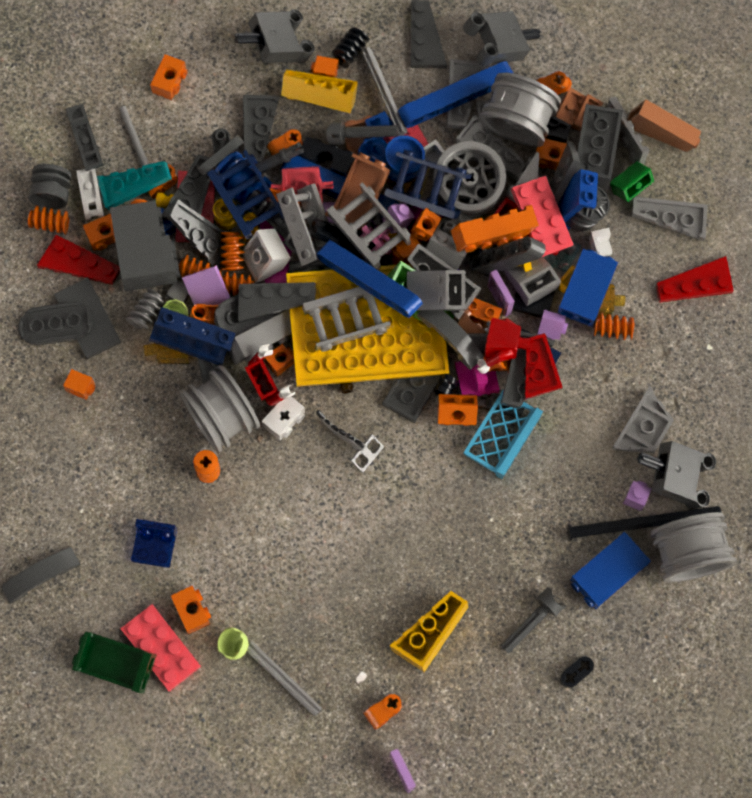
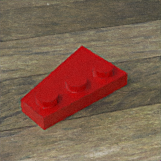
(540, 369)

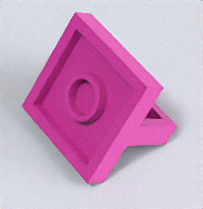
(474, 383)

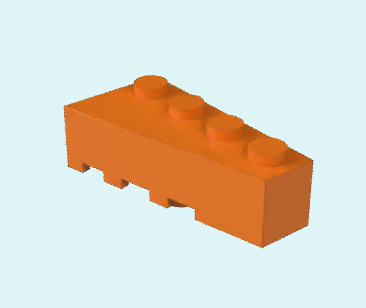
(494, 230)

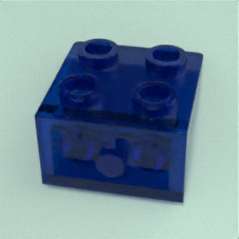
(154, 543)

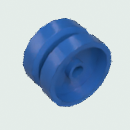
(394, 162)

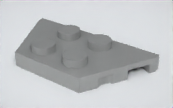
(646, 426)

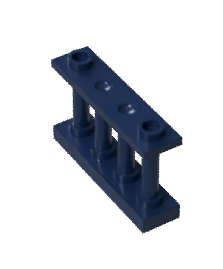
(431, 203)
(238, 210)
(191, 336)

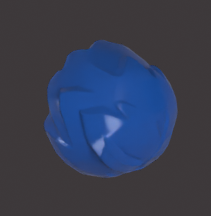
(373, 147)

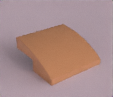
(573, 108)

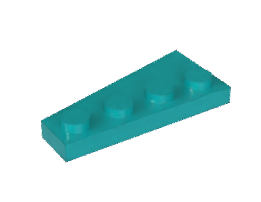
(124, 186)

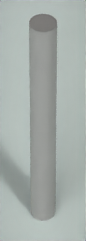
(133, 135)

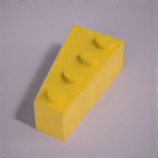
(320, 90)
(427, 636)

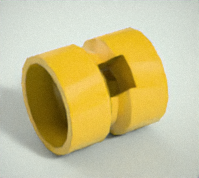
(222, 215)

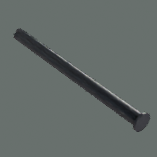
(634, 523)

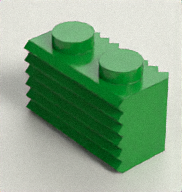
(632, 181)

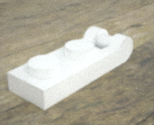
(90, 193)

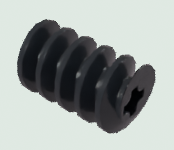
(350, 46)

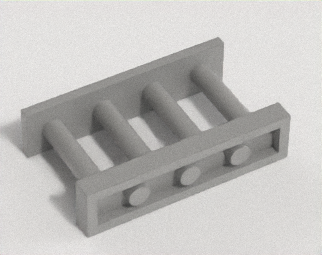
(296, 223)
(361, 244)
(332, 303)

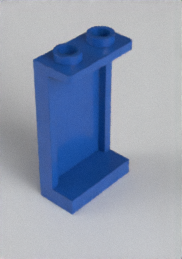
(579, 194)
(587, 287)
(609, 570)

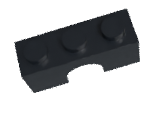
(317, 151)

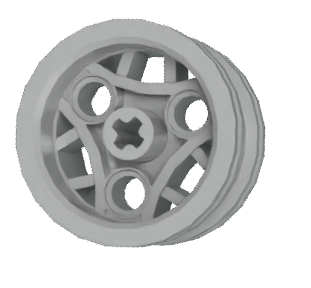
(519, 109)
(487, 162)
(693, 547)

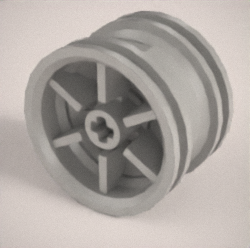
(219, 408)

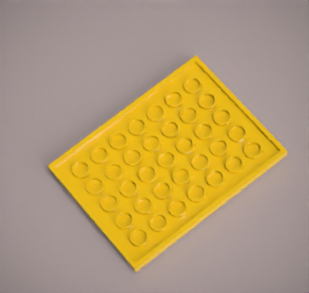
(402, 352)

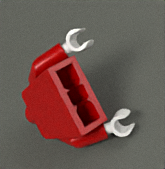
(502, 343)
(262, 379)

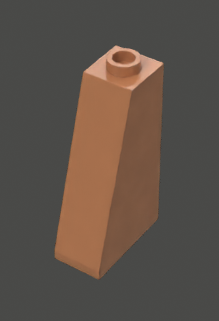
(664, 126)

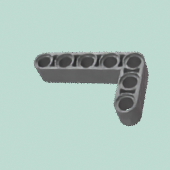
(506, 255)

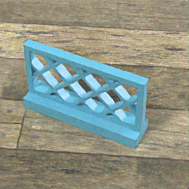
(514, 445)

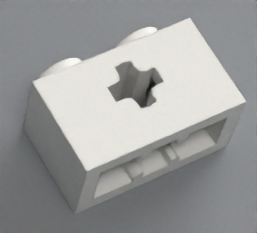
(273, 421)

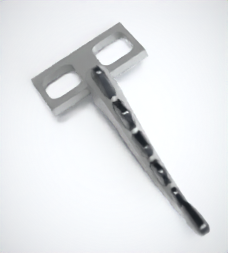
(354, 442)

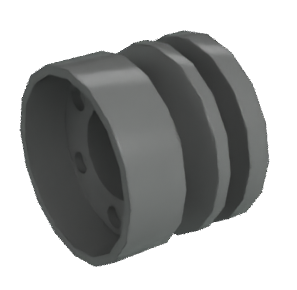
(49, 186)
(588, 217)

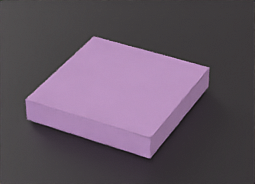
(206, 287)
(500, 293)
(402, 770)

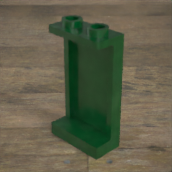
(113, 661)

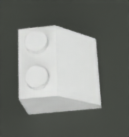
(265, 254)

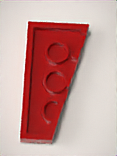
(77, 261)
(702, 281)

